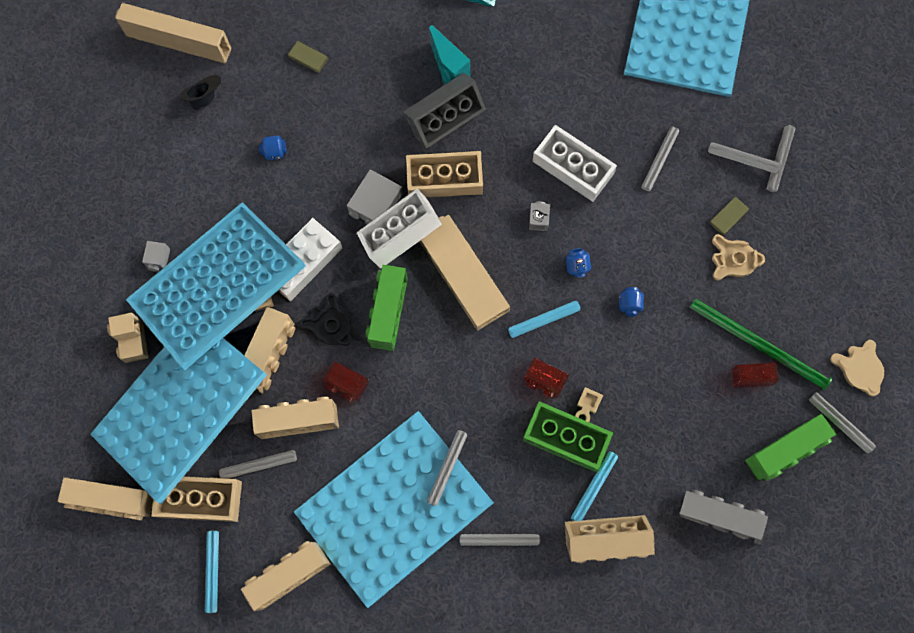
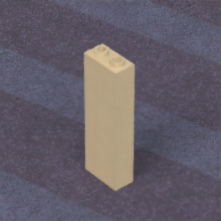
(173, 33)
(464, 274)

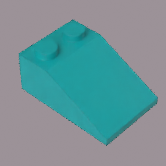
(448, 57)

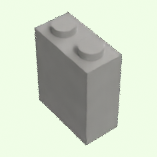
(373, 197)

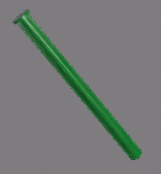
(761, 344)

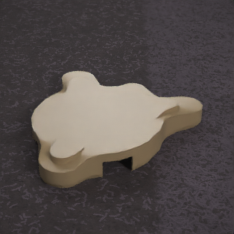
(735, 258)
(861, 368)

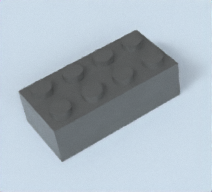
(445, 110)

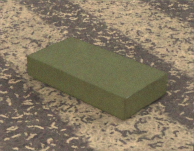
(308, 56)
(729, 216)

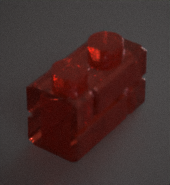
(754, 375)
(546, 378)
(345, 381)

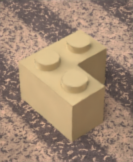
(130, 336)

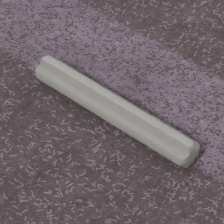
(781, 157)
(744, 158)
(660, 159)
(842, 423)
(258, 464)
(447, 468)
(499, 539)

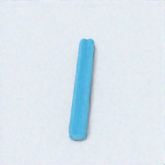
(544, 319)
(594, 487)
(211, 572)

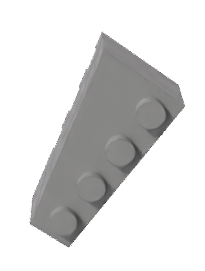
(724, 515)

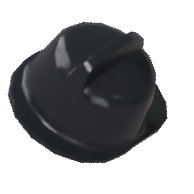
(202, 93)

